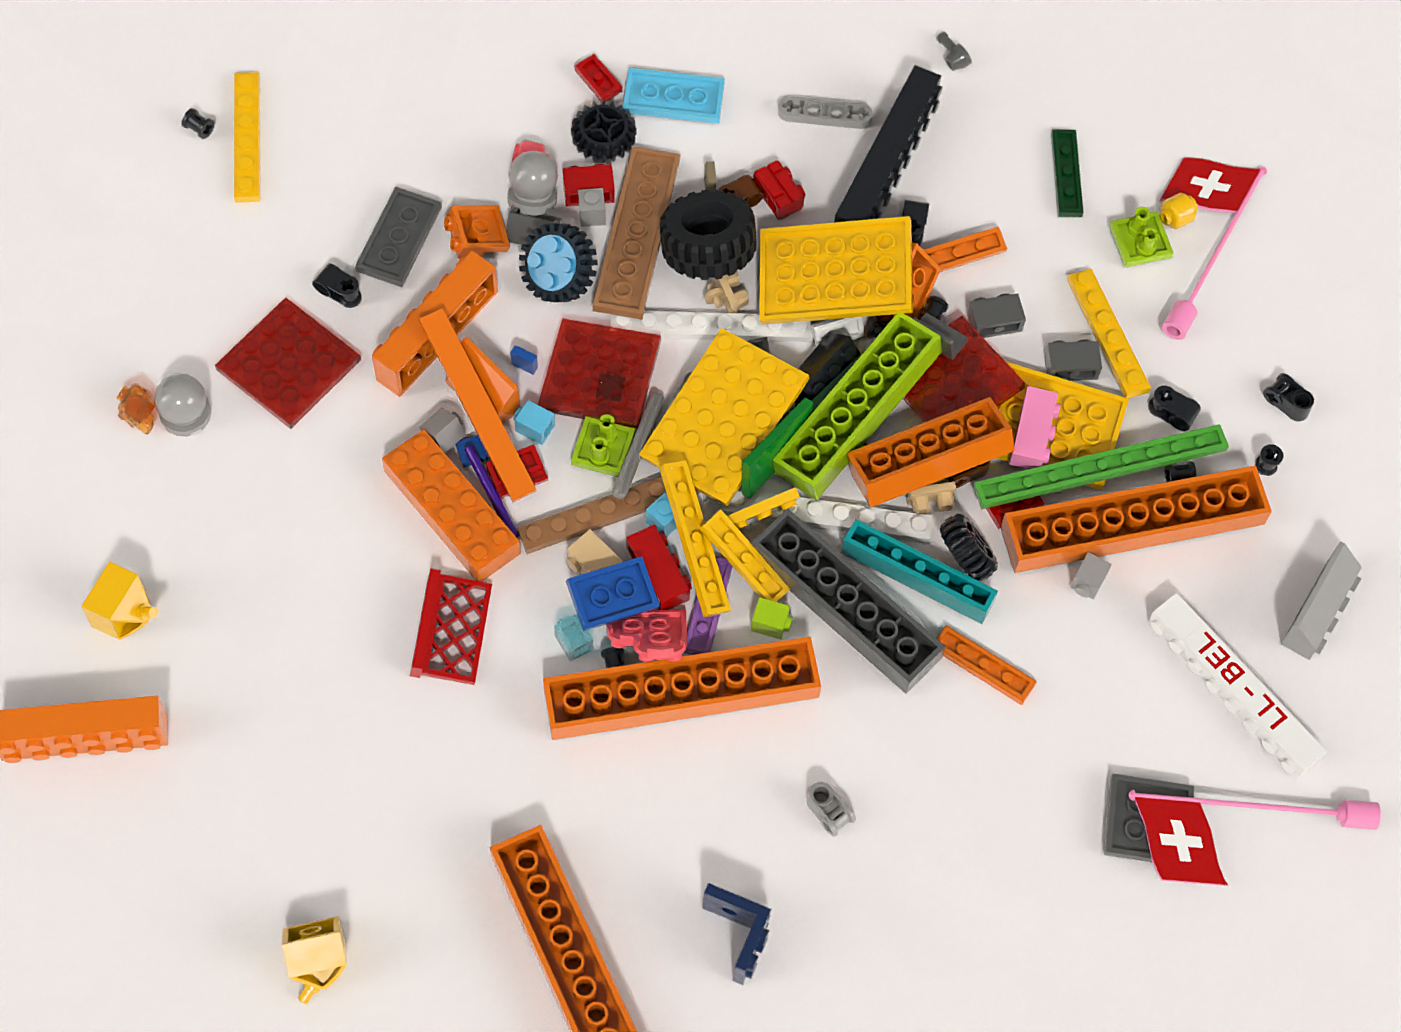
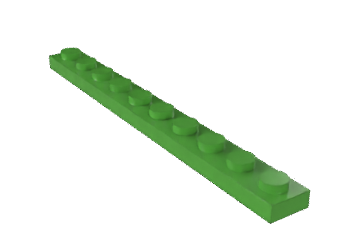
(1100, 466)

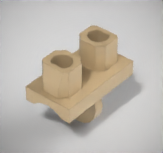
(723, 291)
(937, 491)

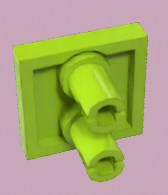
(1141, 238)
(602, 445)

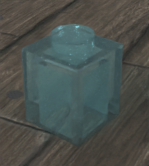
(572, 638)

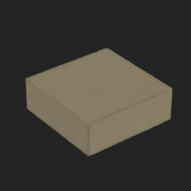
(710, 176)

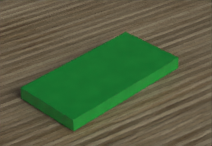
(758, 465)

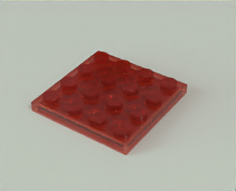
(288, 362)
(600, 372)
(968, 378)

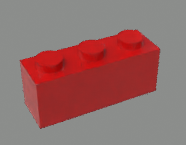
(662, 567)

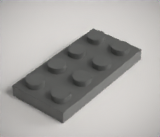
(398, 236)

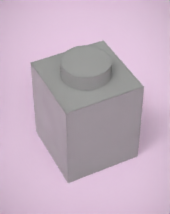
(591, 207)
(444, 429)
(1090, 576)

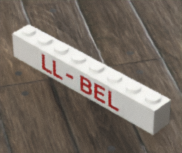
(1236, 686)

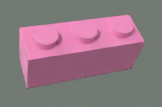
(1035, 428)

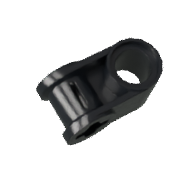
(918, 213)
(338, 286)
(1288, 396)
(1174, 408)

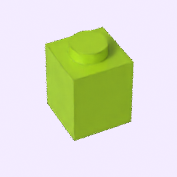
(771, 618)

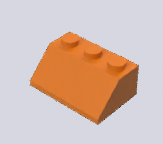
(924, 276)
(498, 386)

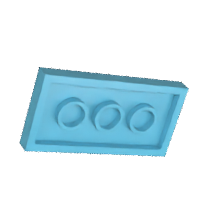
(674, 95)

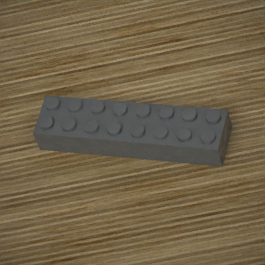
(849, 601)

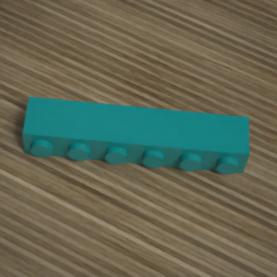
(918, 571)

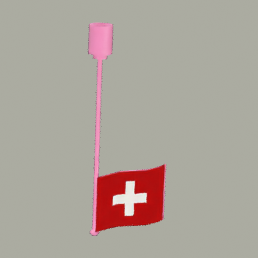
(1215, 189)
(1183, 841)

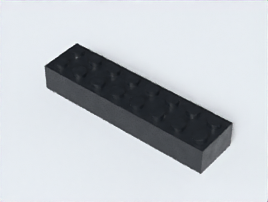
(892, 147)

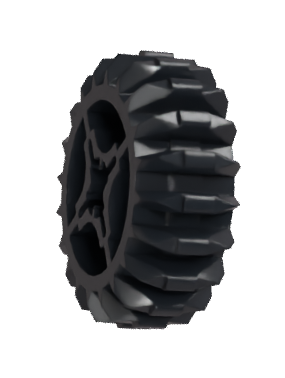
(608, 124)
(968, 547)

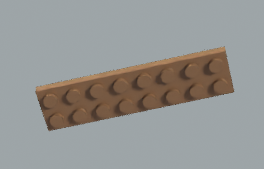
(636, 233)

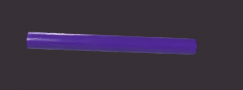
(489, 488)

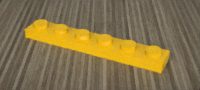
(247, 137)
(1109, 333)
(695, 543)

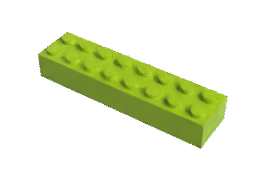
(857, 405)

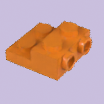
(476, 230)

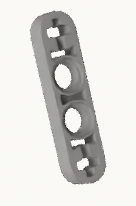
(825, 108)

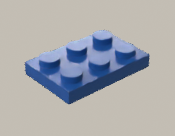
(612, 593)

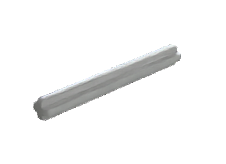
(639, 440)

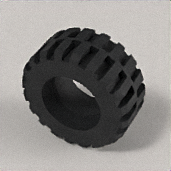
(702, 255)

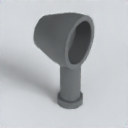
(957, 56)

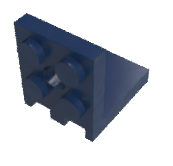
(747, 914)

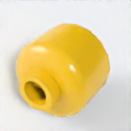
(1178, 211)

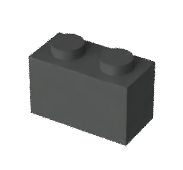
(996, 315)
(1073, 360)

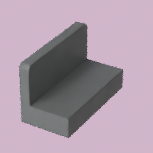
(522, 225)
(951, 340)

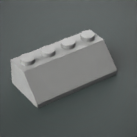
(1323, 603)

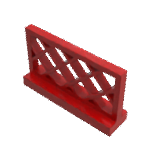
(427, 626)

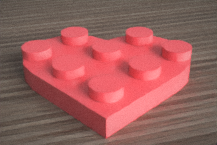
(652, 634)

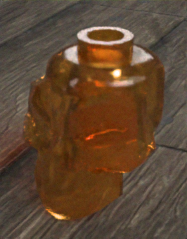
(136, 407)

